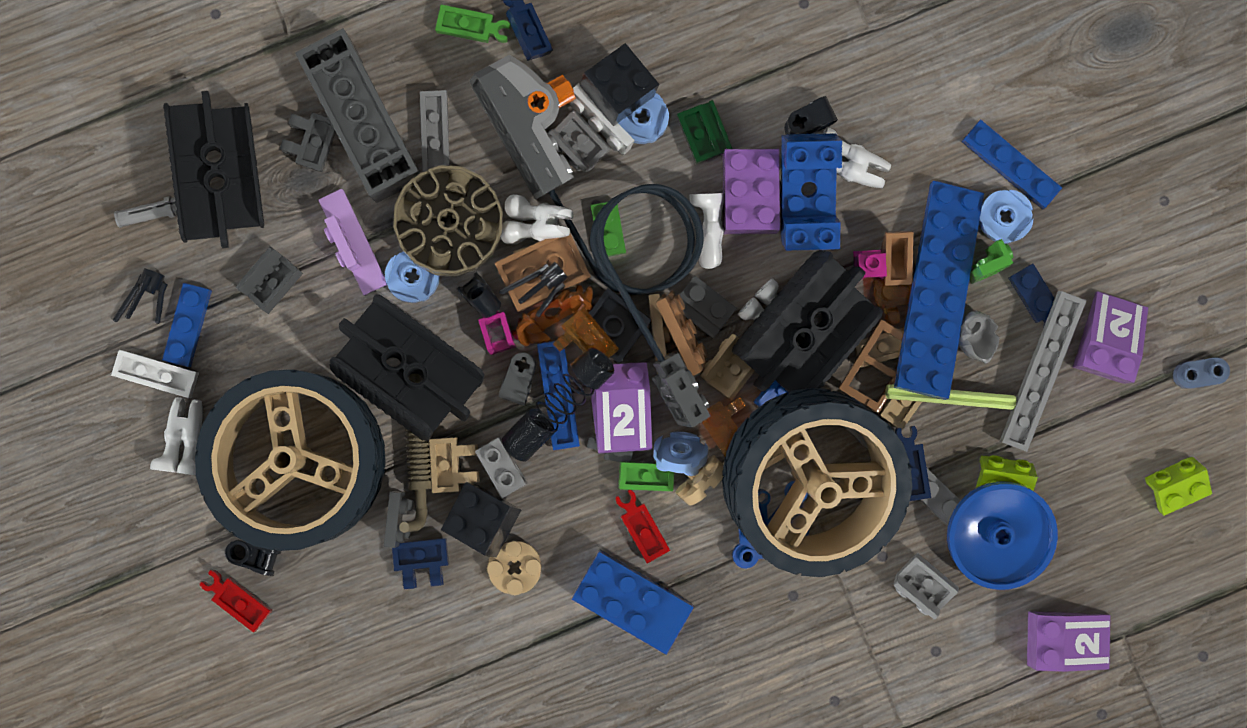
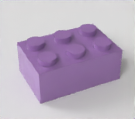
(751, 191)

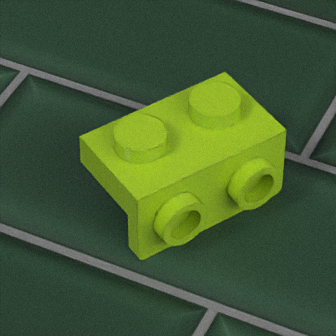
(998, 469)
(1179, 485)

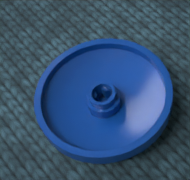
(1002, 535)

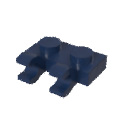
(418, 555)

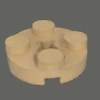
(709, 475)
(530, 568)

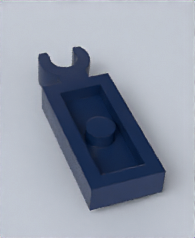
(528, 29)
(1033, 292)
(919, 473)

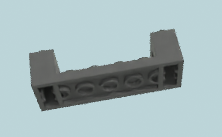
(358, 115)

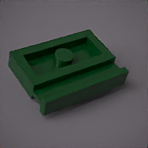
(704, 132)

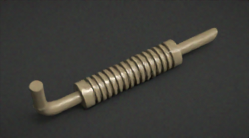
(419, 475)

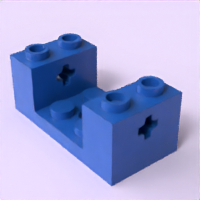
(810, 220)

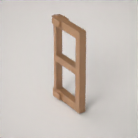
(863, 356)

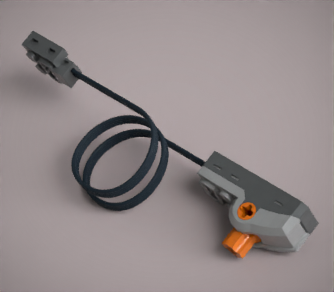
(507, 95)

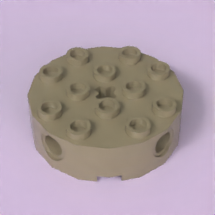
(434, 197)

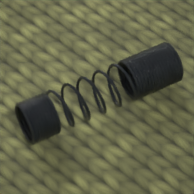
(535, 427)

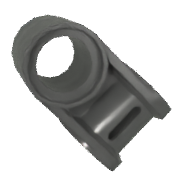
(518, 384)

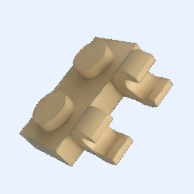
(445, 465)

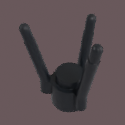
(552, 277)
(147, 282)

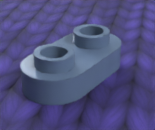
(1202, 373)

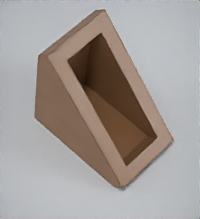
(899, 257)

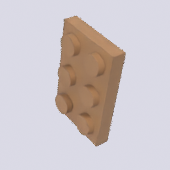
(532, 258)
(682, 331)

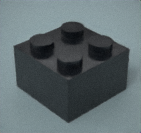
(619, 84)
(618, 323)
(481, 520)

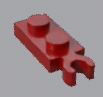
(643, 529)
(237, 601)

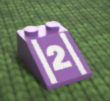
(1113, 339)
(623, 410)
(1068, 641)

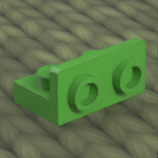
(998, 259)

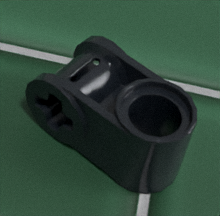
(813, 117)
(480, 296)
(256, 558)

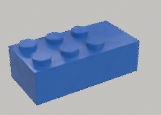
(633, 602)

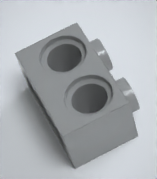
(501, 467)

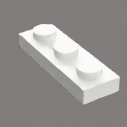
(616, 136)
(155, 374)

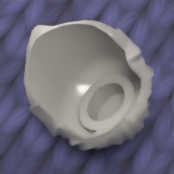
(978, 336)

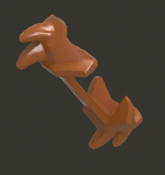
(531, 328)

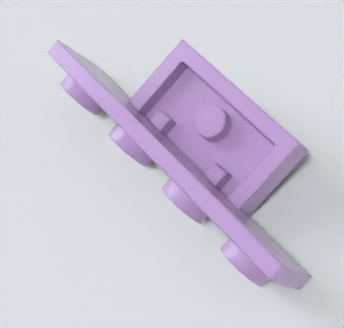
(351, 242)

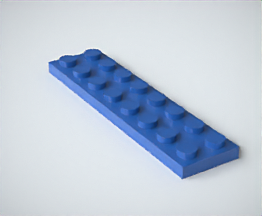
(939, 291)

